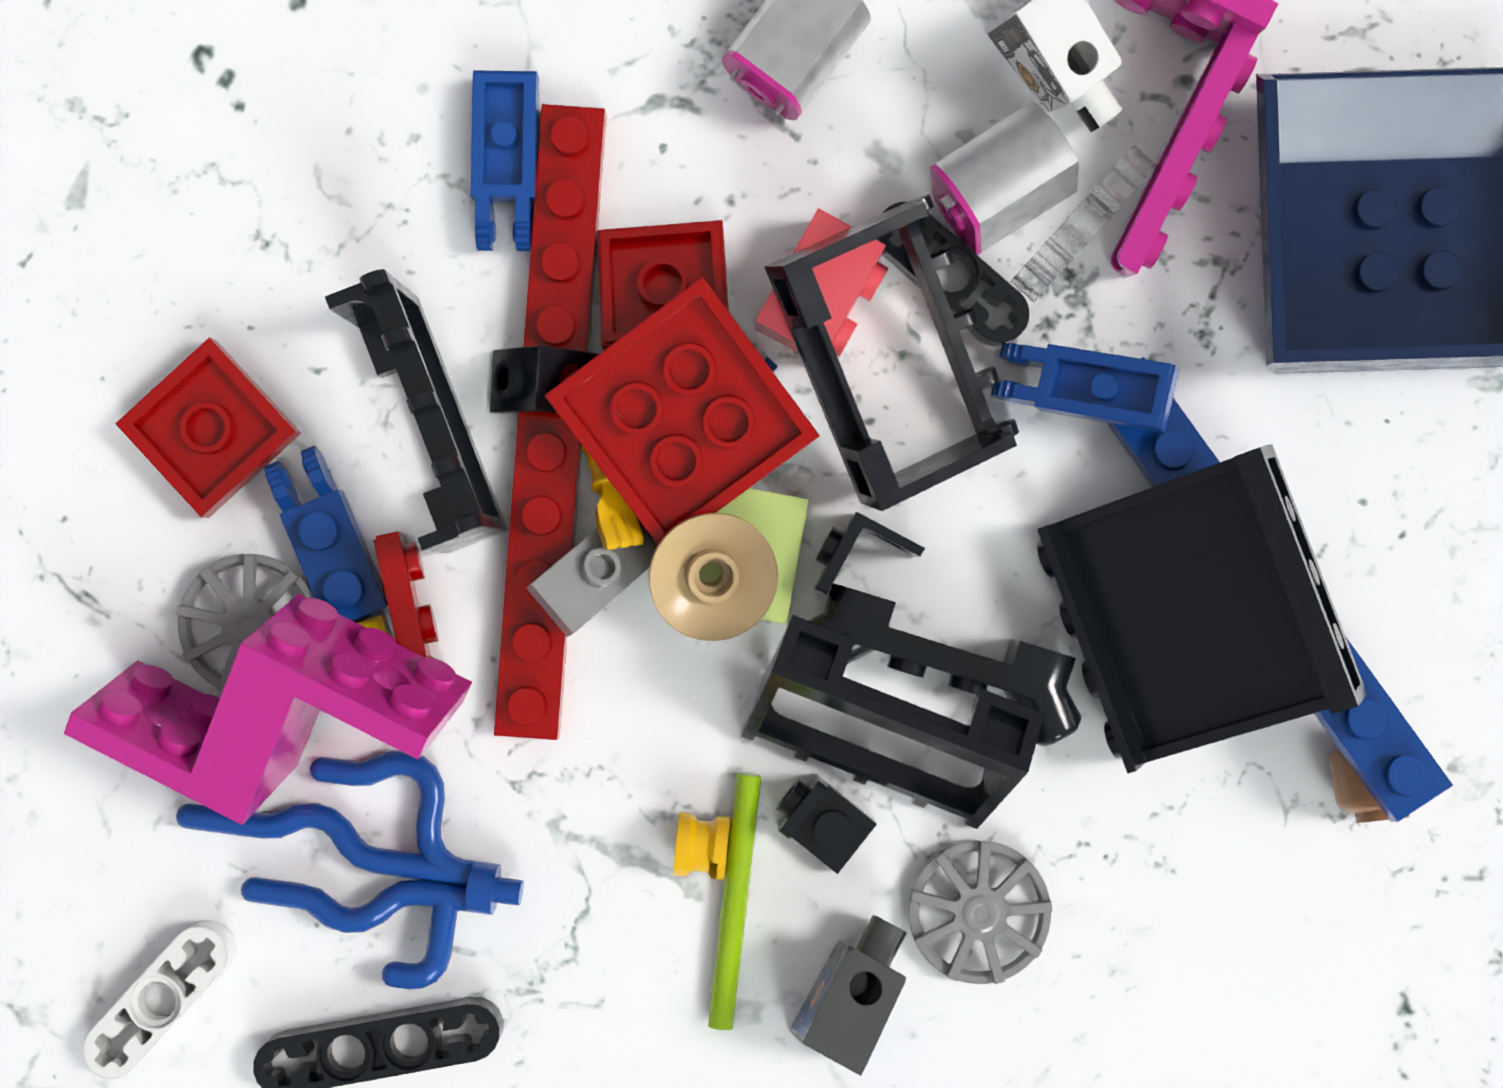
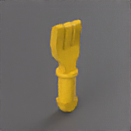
(614, 518)

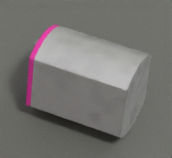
(794, 49)
(1004, 178)

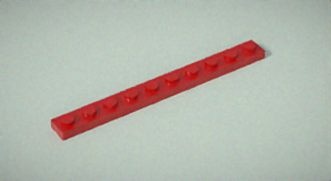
(546, 448)

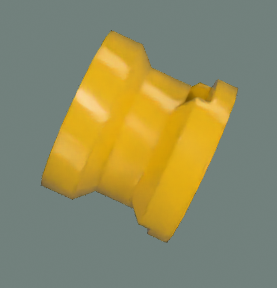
(701, 846)

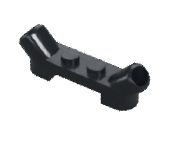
(1026, 676)

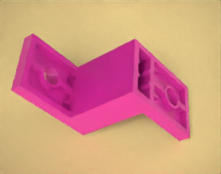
(252, 737)

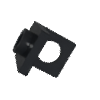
(527, 374)
(839, 544)

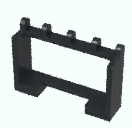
(805, 315)
(404, 344)
(812, 665)

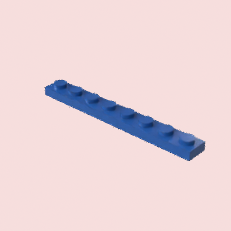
(1370, 736)

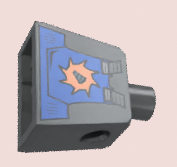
(848, 1025)

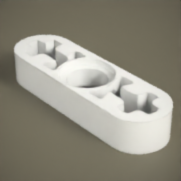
(133, 1000)

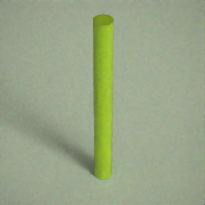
(734, 901)

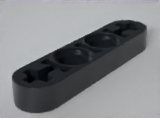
(377, 1037)

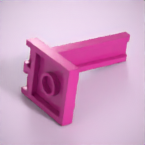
(1235, 29)

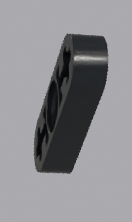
(999, 288)

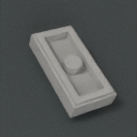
(589, 579)

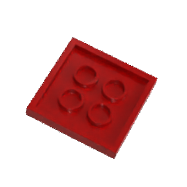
(682, 412)

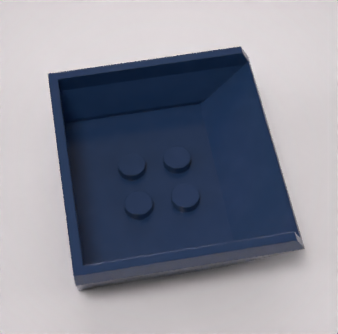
(1382, 219)

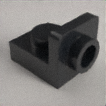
(823, 821)

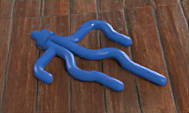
(444, 883)

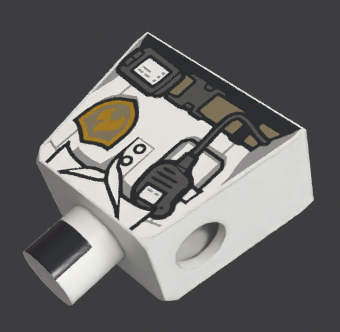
(1061, 57)

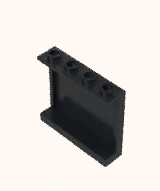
(1200, 610)

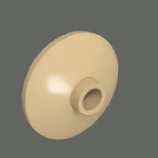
(718, 607)

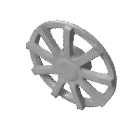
(241, 615)
(980, 913)

